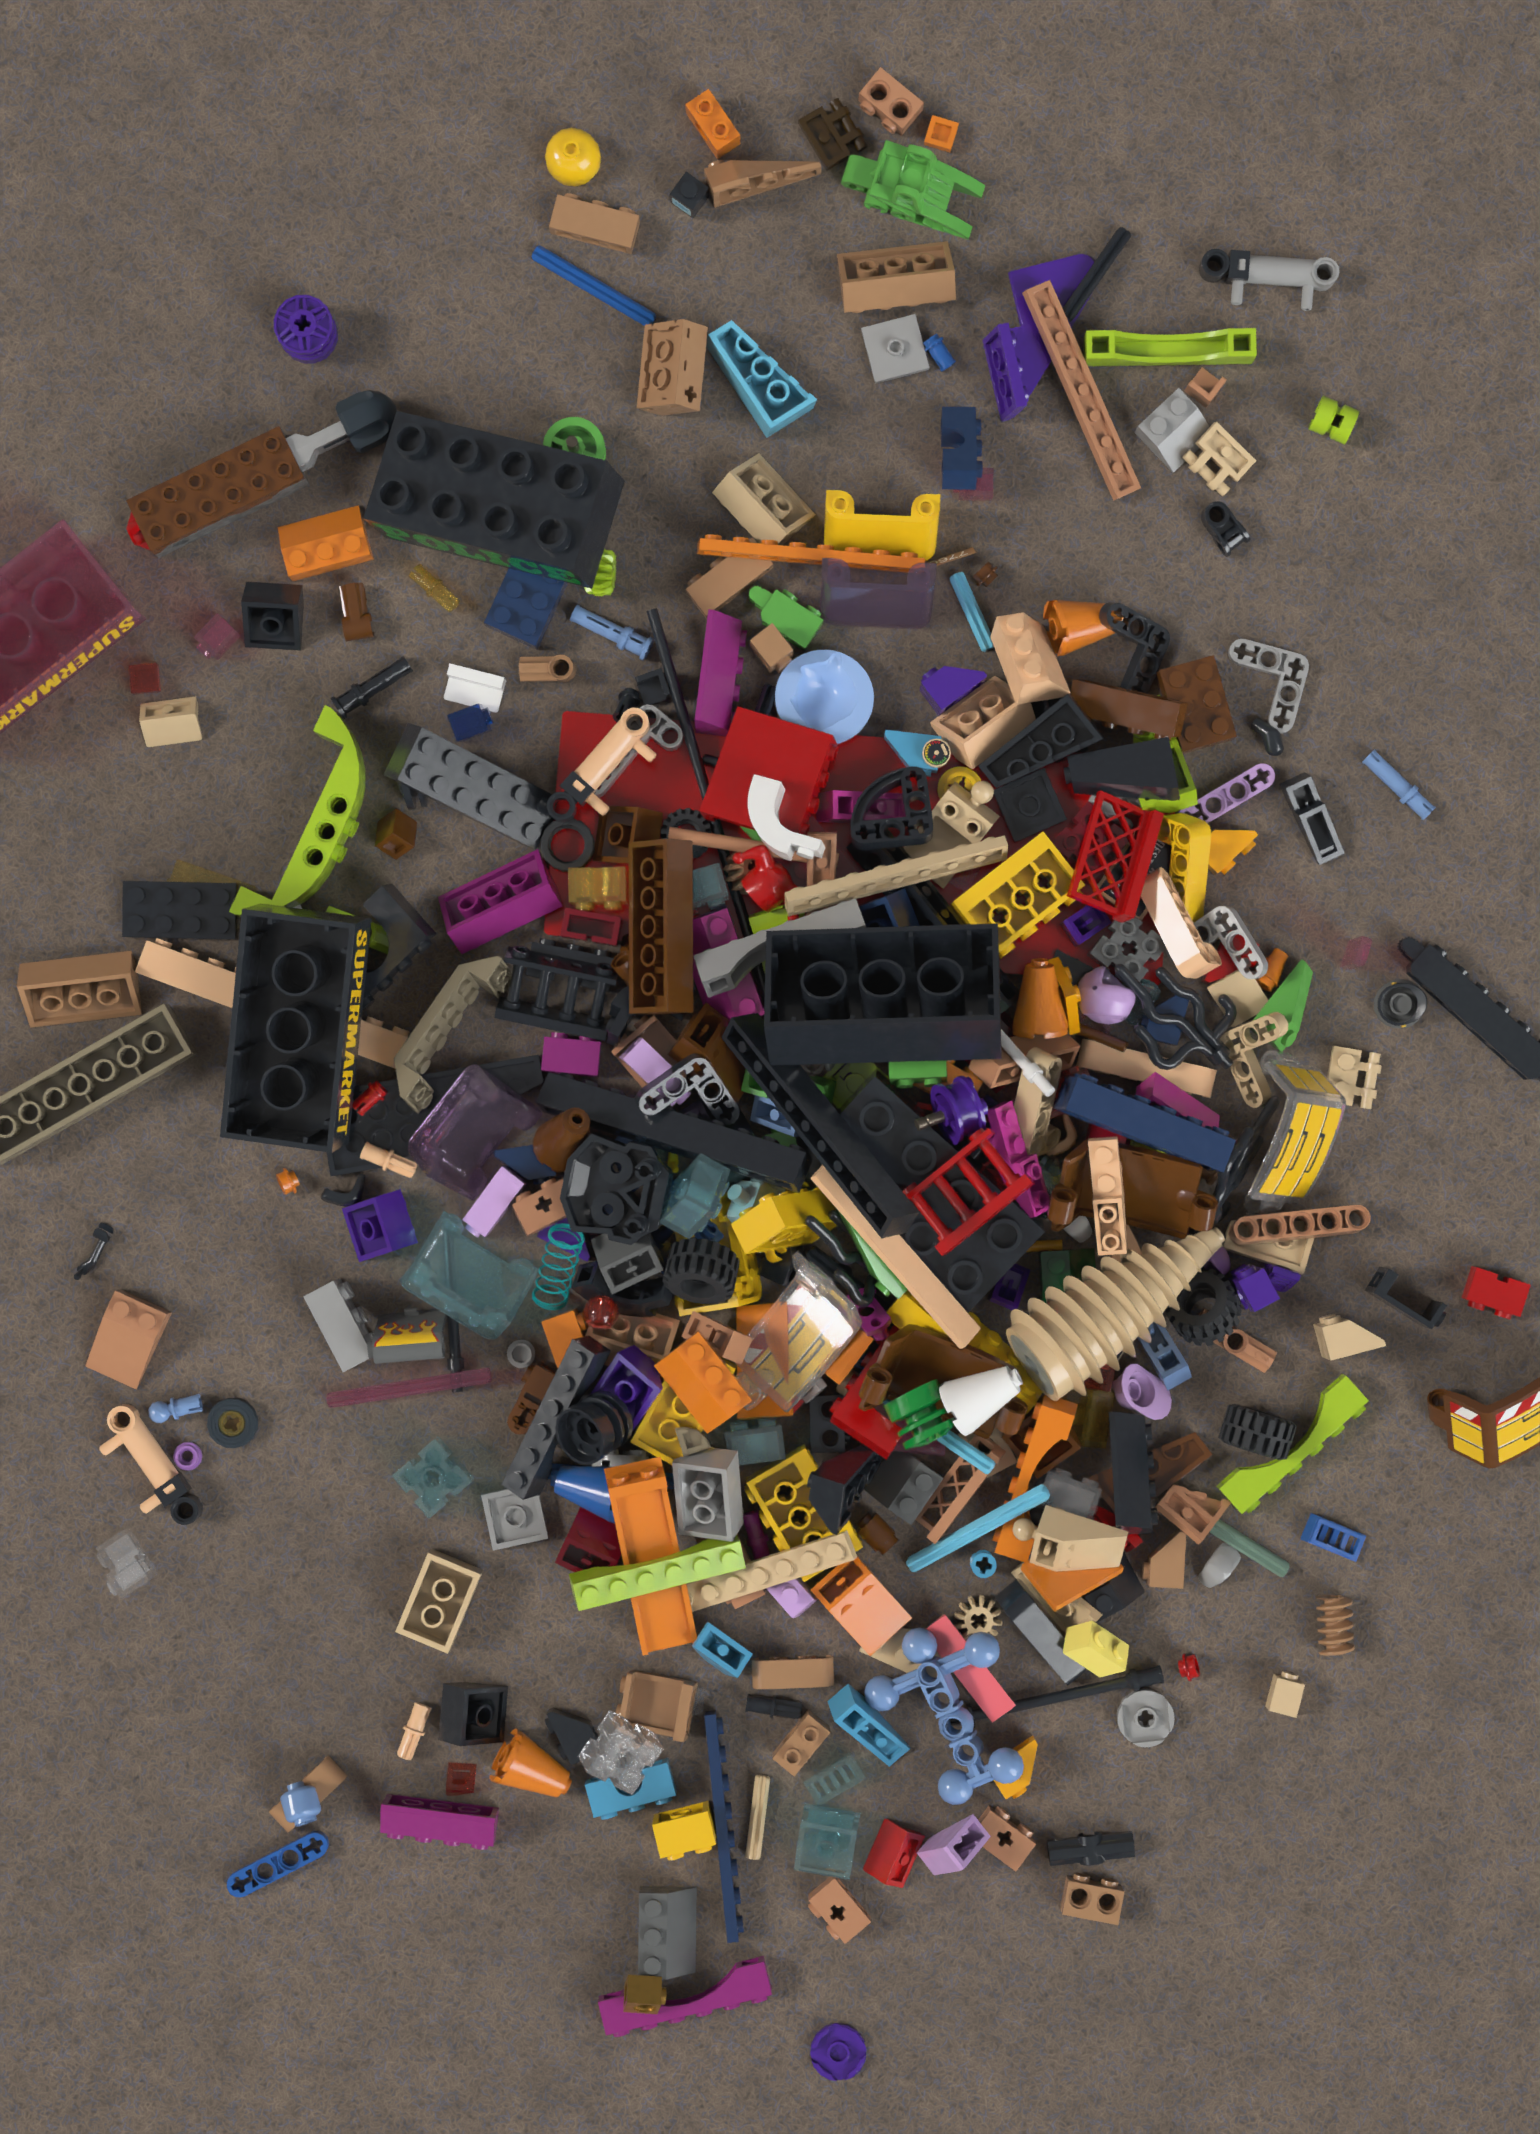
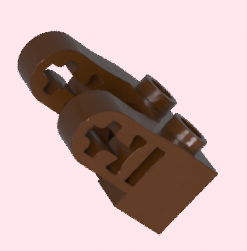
(537, 1381)

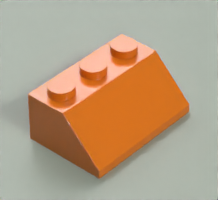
(324, 543)
(703, 1382)

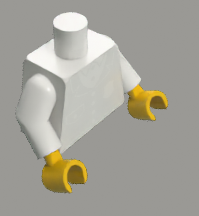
(747, 1195)

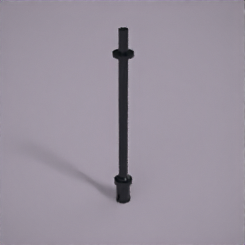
(1132, 1680)

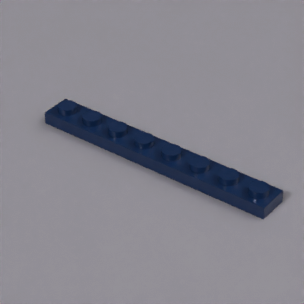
(725, 1838)

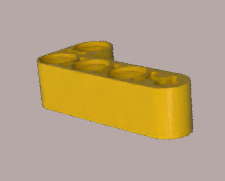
(1189, 858)

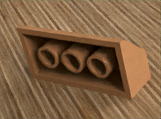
(896, 277)
(79, 989)

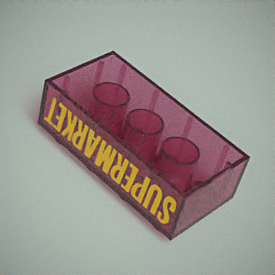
(55, 618)

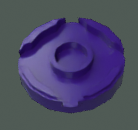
(830, 2048)

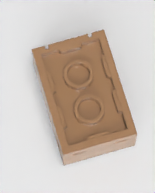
(672, 367)

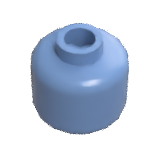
(300, 1803)

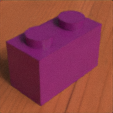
(571, 1055)

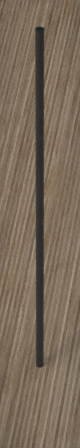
(700, 774)

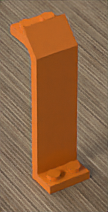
(645, 1534)

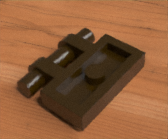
(824, 137)

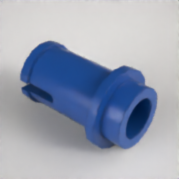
(939, 352)

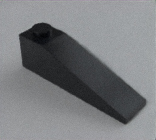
(840, 1484)

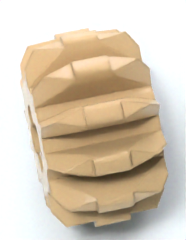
(978, 1609)

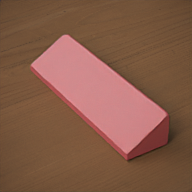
(976, 1680)

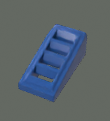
(1312, 1528)

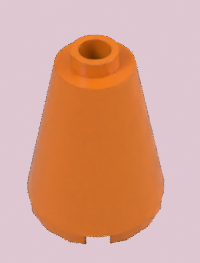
(1074, 624)
(1039, 1003)
(529, 1767)

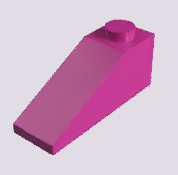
(838, 806)

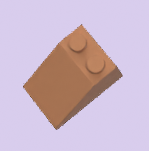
(127, 1338)

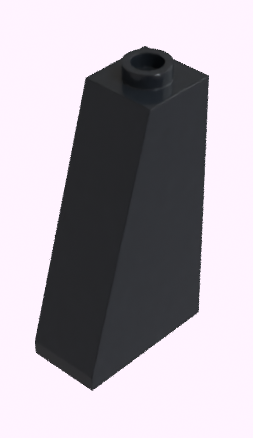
(1126, 771)

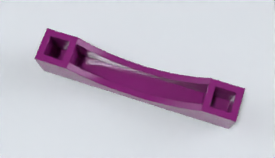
(743, 1983)

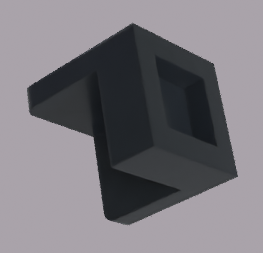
(653, 687)

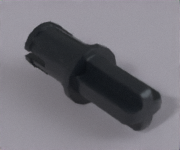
(773, 1706)

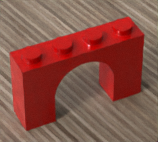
(865, 1426)

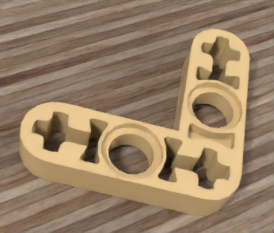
(1244, 1052)

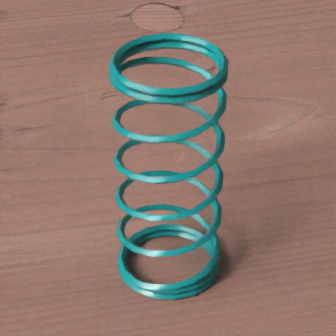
(563, 1245)

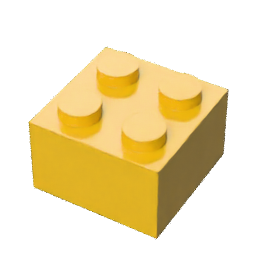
(684, 1830)

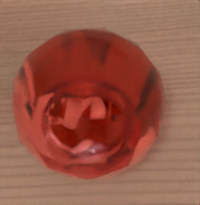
(601, 1312)

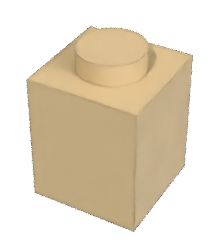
(1285, 1694)

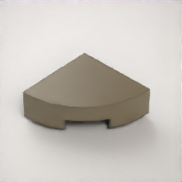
(691, 1440)

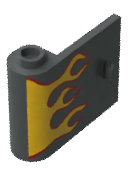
(408, 1336)

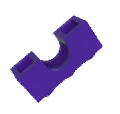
(1252, 1287)

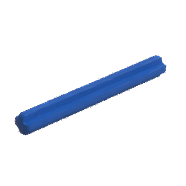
(593, 286)

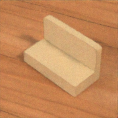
(170, 721)

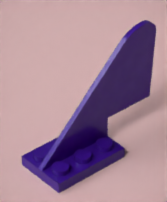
(1018, 354)

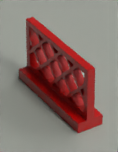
(1138, 859)

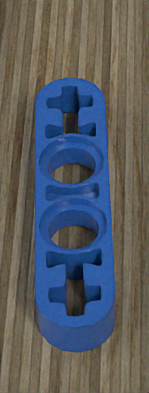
(276, 1860)

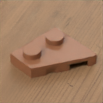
(1191, 1511)

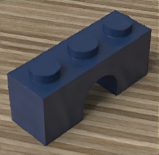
(960, 464)

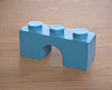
(656, 1786)

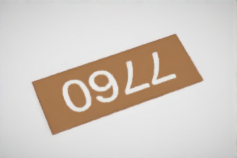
(954, 556)

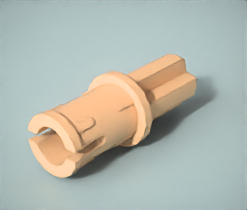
(388, 1160)
(413, 1730)

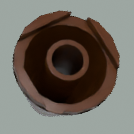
(561, 1137)

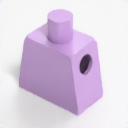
(793, 1596)

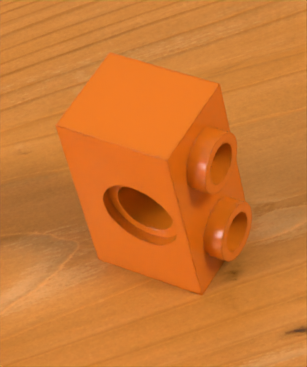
(712, 124)

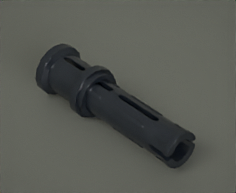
(359, 694)

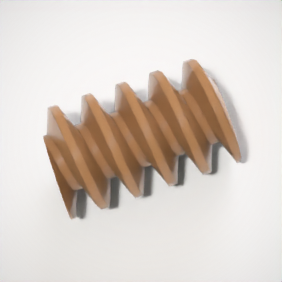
(1335, 1625)

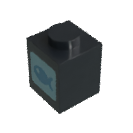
(689, 194)

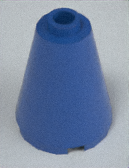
(584, 1487)

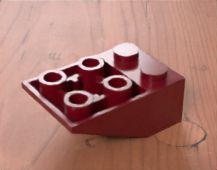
(589, 1543)

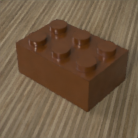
(1207, 712)

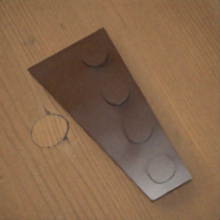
(1170, 1465)

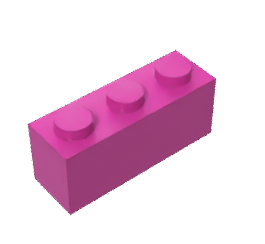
(1165, 1093)

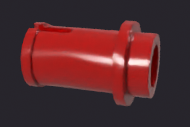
(369, 1097)

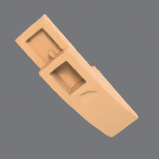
(1108, 1196)

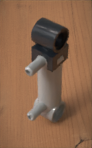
(1269, 270)

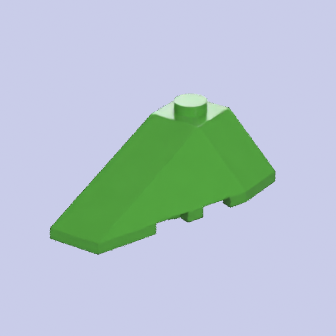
(886, 1279)

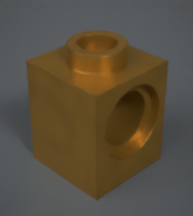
(643, 1994)

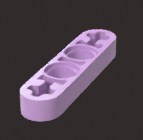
(1223, 792)

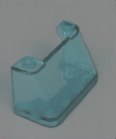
(468, 1279)

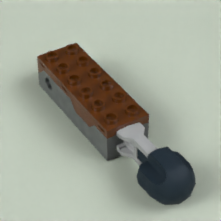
(249, 476)

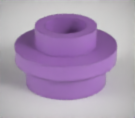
(181, 1462)

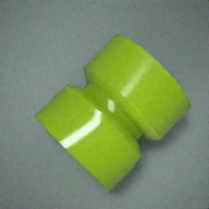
(1325, 415)

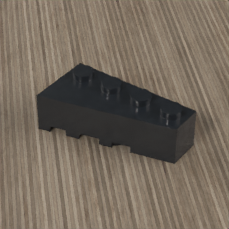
(1046, 740)

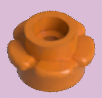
(288, 1181)

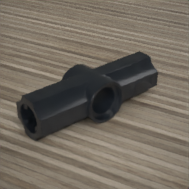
(1091, 1849)

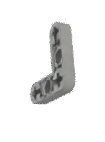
(1280, 669)
(1218, 931)

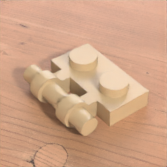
(1225, 452)
(1344, 1072)

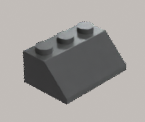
(667, 1931)

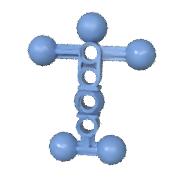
(980, 1651)

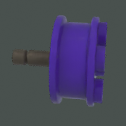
(955, 1110)

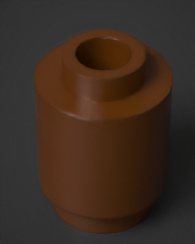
(876, 1533)

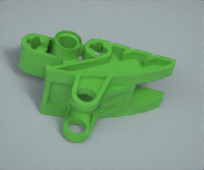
(911, 186)

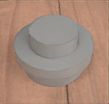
(521, 1353)

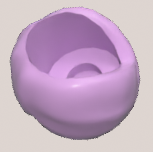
(1104, 997)

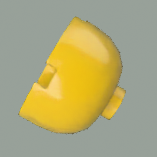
(572, 157)

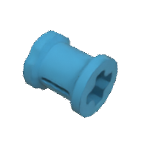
(978, 1556)

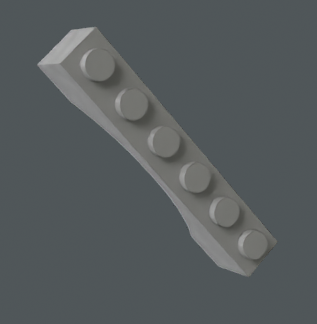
(728, 964)

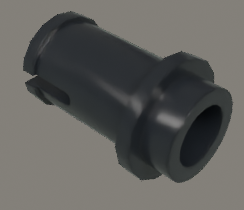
(628, 699)

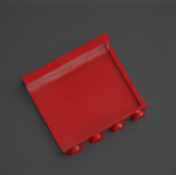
(775, 751)

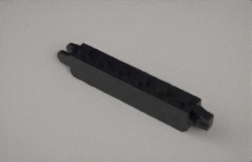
(1473, 1007)

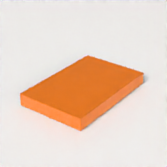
(1066, 1586)

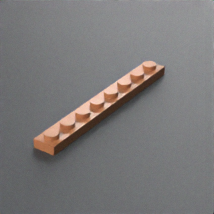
(1081, 390)

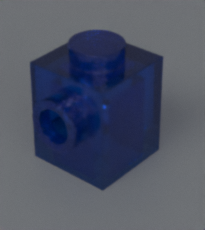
(470, 722)

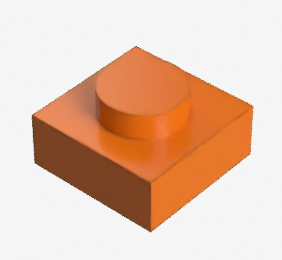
(941, 133)

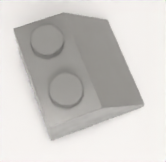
(1173, 429)

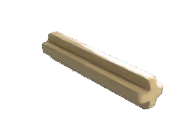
(757, 1817)

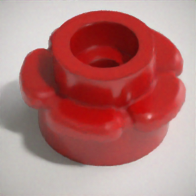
(1189, 1667)

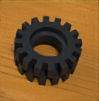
(687, 816)

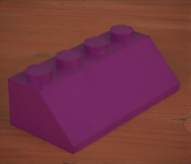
(718, 674)
(499, 902)
(439, 1820)

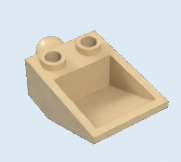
(956, 826)
(1071, 1541)

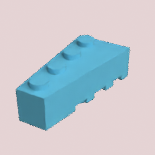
(758, 379)

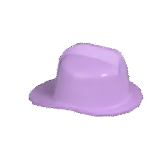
(1142, 1392)

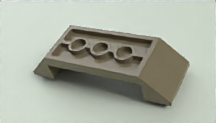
(442, 1015)

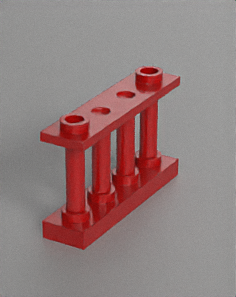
(993, 1201)

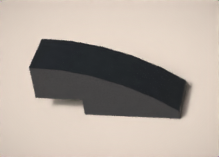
(1312, 818)

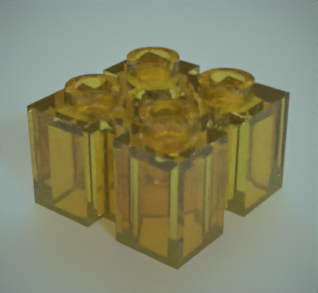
(598, 887)

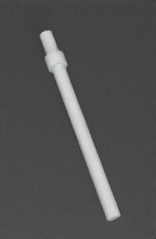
(1031, 1071)

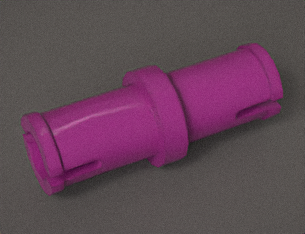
(755, 1534)

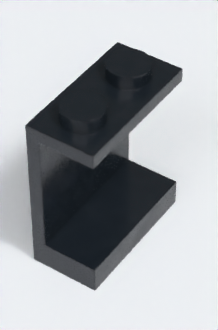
(1381, 1284)

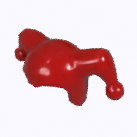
(767, 880)

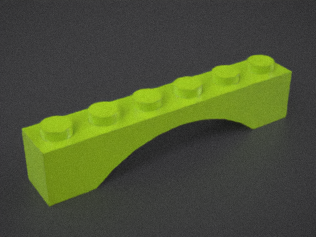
(1204, 348)
(1336, 1406)
(615, 1583)

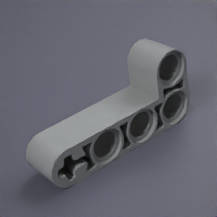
(655, 733)

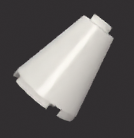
(979, 1396)

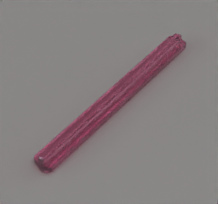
(409, 1387)

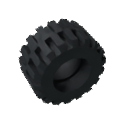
(701, 1271)
(1215, 1322)
(1257, 1431)

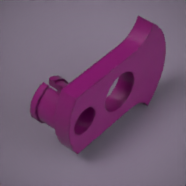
(876, 1323)

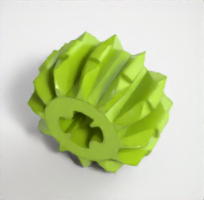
(605, 576)

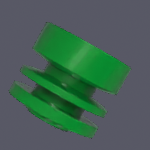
(920, 1415)

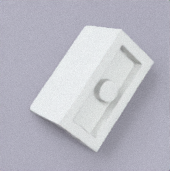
(474, 687)

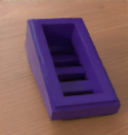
(1281, 1278)

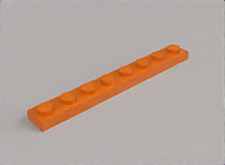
(798, 553)

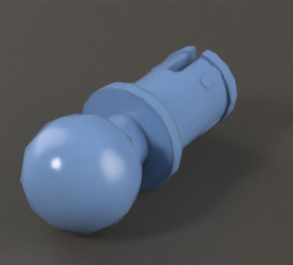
(160, 1411)

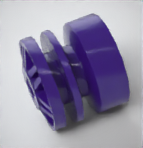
(315, 341)

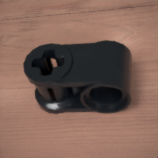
(1225, 529)

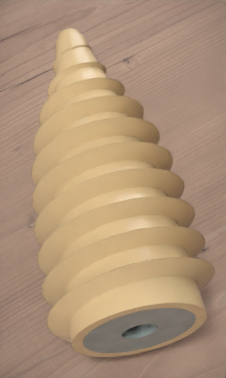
(1104, 1312)

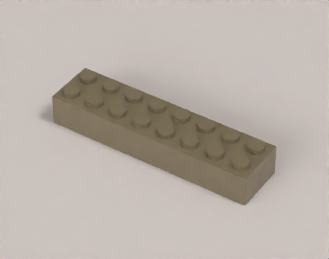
(91, 1080)

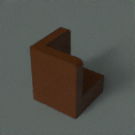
(396, 834)

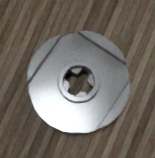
(614, 1459)
(1158, 1727)

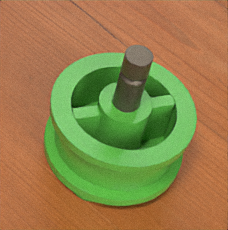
(576, 436)

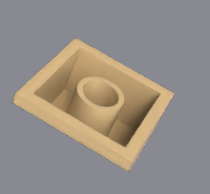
(1343, 1338)

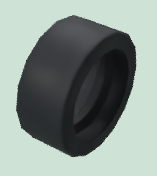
(589, 845)

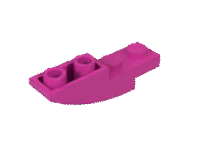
(1012, 1148)

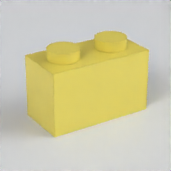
(1096, 1649)

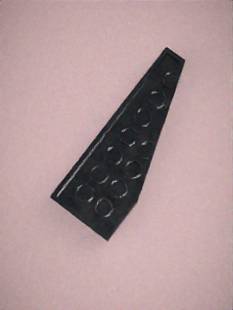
(393, 1122)

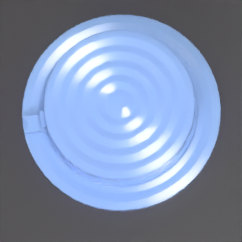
(825, 694)

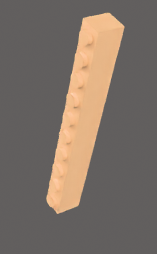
(217, 984)

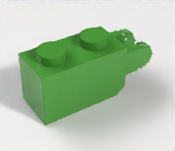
(791, 619)

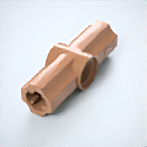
(1249, 1350)

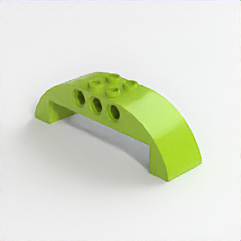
(344, 785)

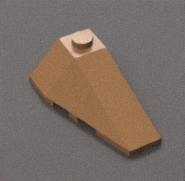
(742, 179)

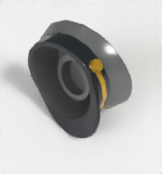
(1400, 1003)

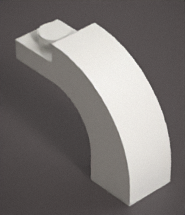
(763, 807)

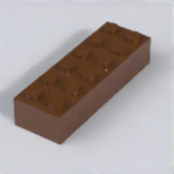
(661, 926)

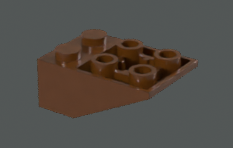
(703, 1037)

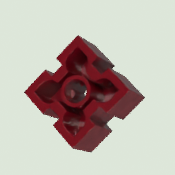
(1070, 842)

